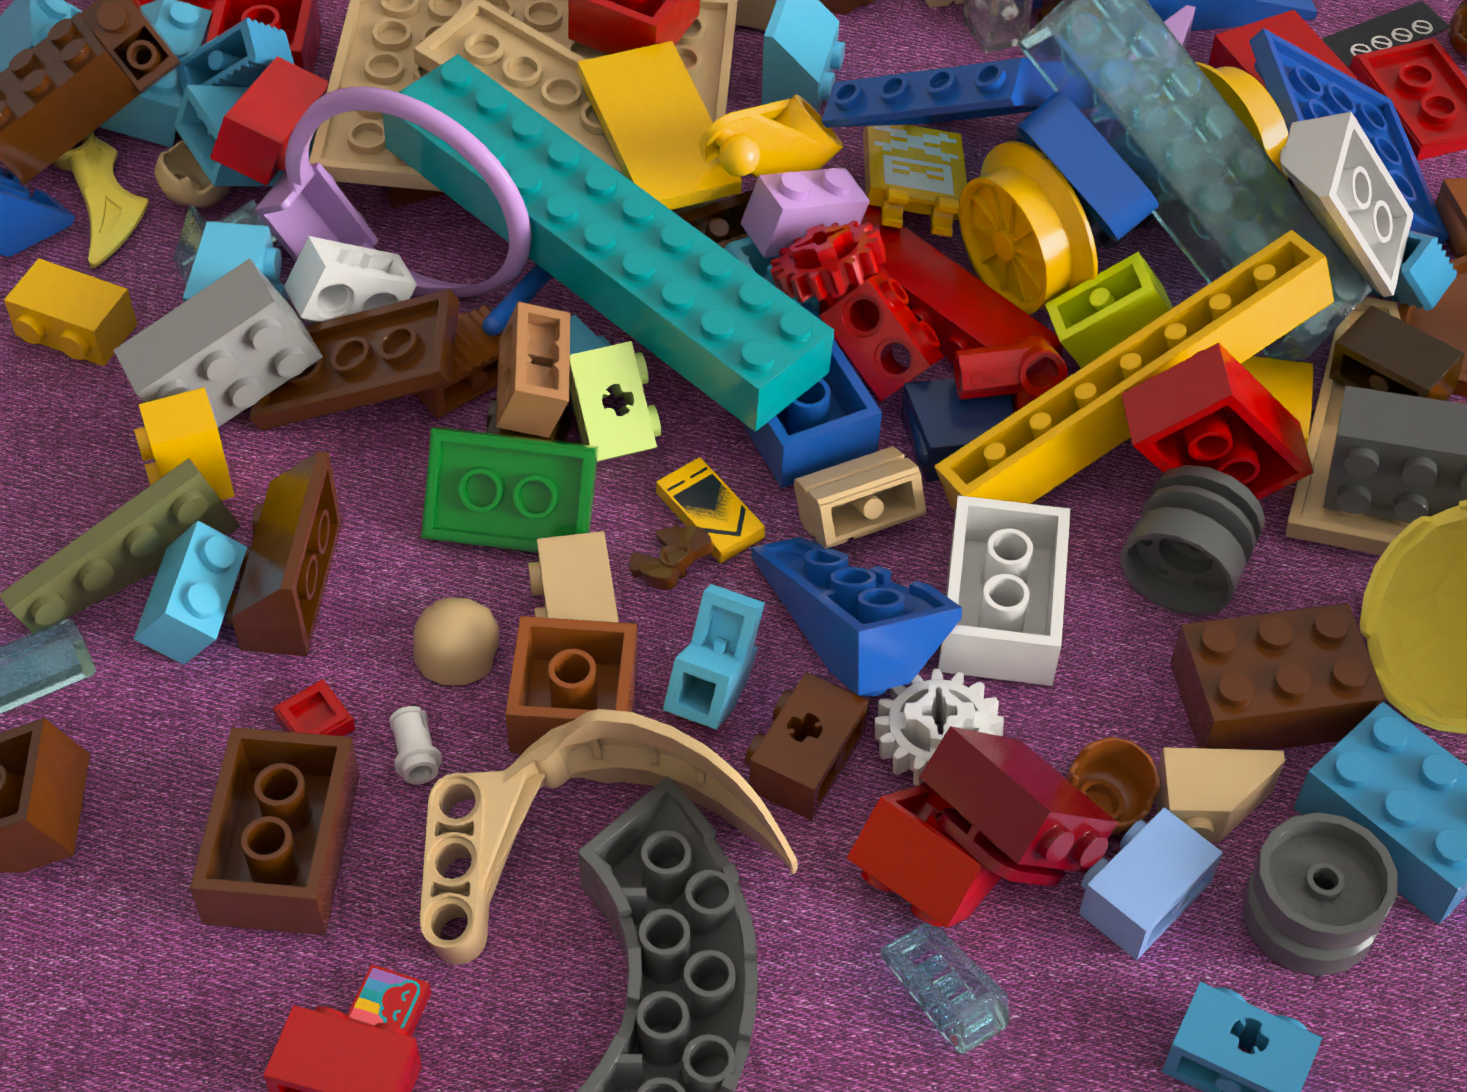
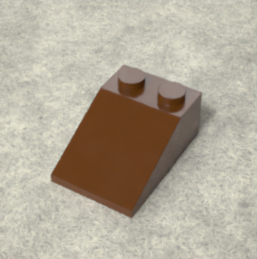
(39, 795)

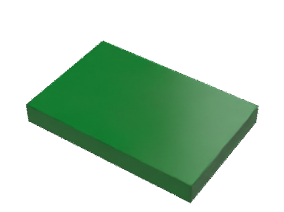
(506, 489)

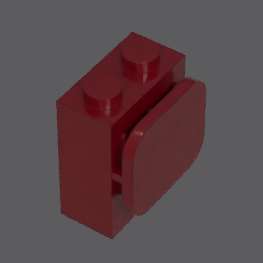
(1015, 809)

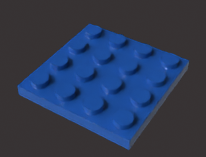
(1313, 89)

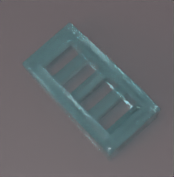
(966, 1018)

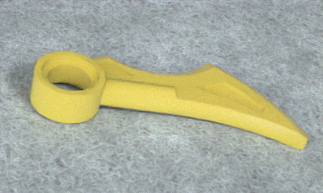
(110, 207)

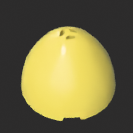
(1419, 620)

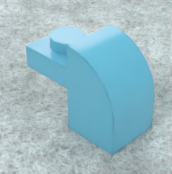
(718, 660)

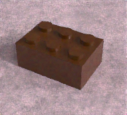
(57, 97)
(1275, 678)
(276, 831)

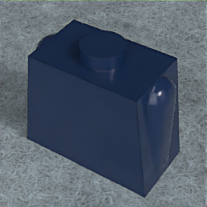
(943, 423)

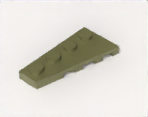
(117, 549)

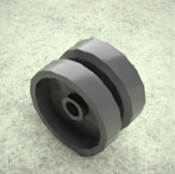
(1319, 893)

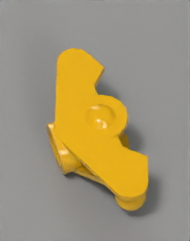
(770, 139)

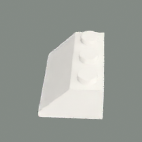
(1350, 194)

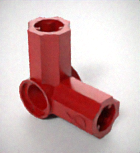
(1004, 370)

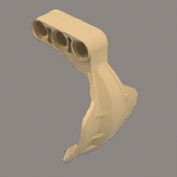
(595, 747)

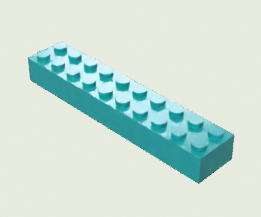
(621, 248)

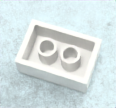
(1011, 590)

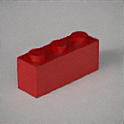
(262, 120)

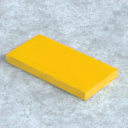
(656, 124)

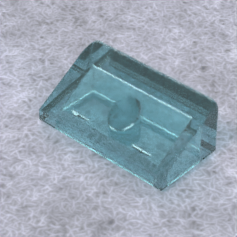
(42, 664)

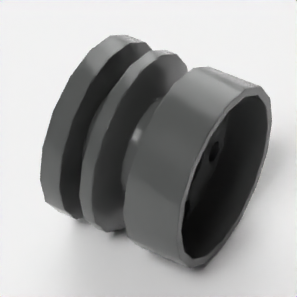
(1192, 540)

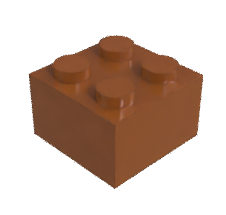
(567, 671)

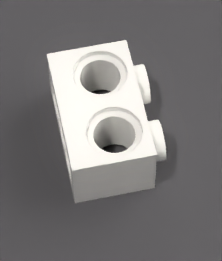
(345, 279)

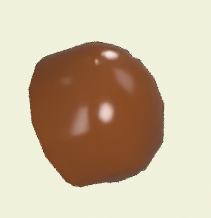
(1117, 779)

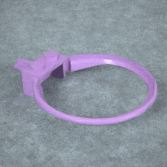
(313, 205)

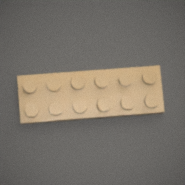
(524, 64)

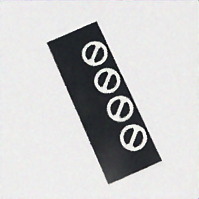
(1386, 31)

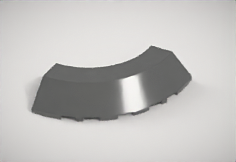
(683, 949)

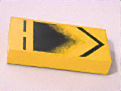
(706, 501)

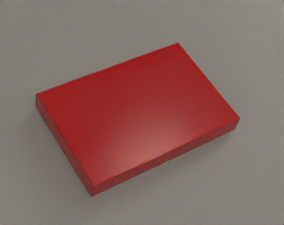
(1425, 91)

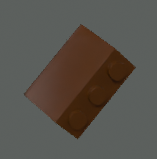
(287, 561)

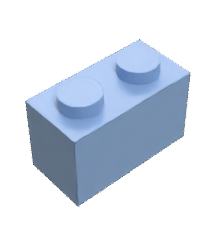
(1148, 881)

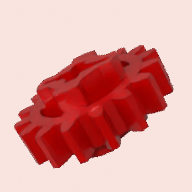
(828, 260)

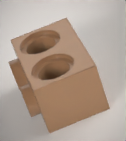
(533, 370)

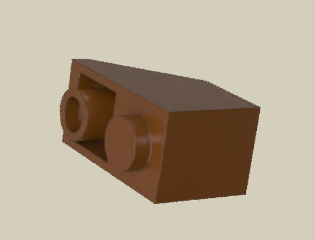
(131, 40)

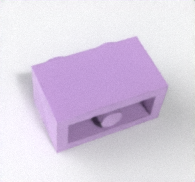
(796, 201)

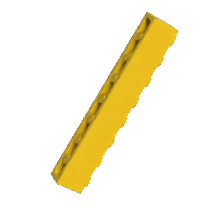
(1086, 411)

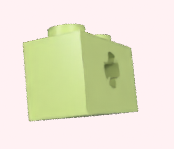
(625, 373)

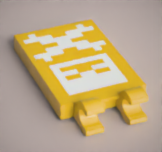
(914, 173)

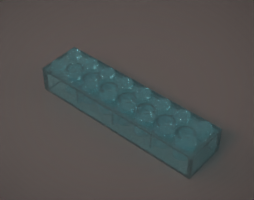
(1187, 146)

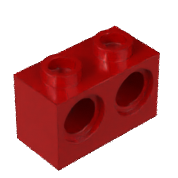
(871, 344)

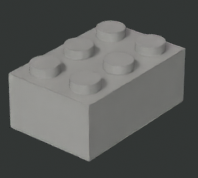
(228, 338)

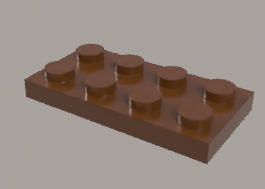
(369, 360)

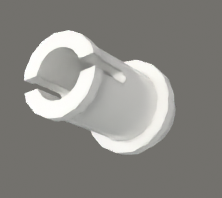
(416, 756)

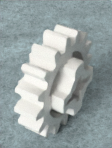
(908, 719)

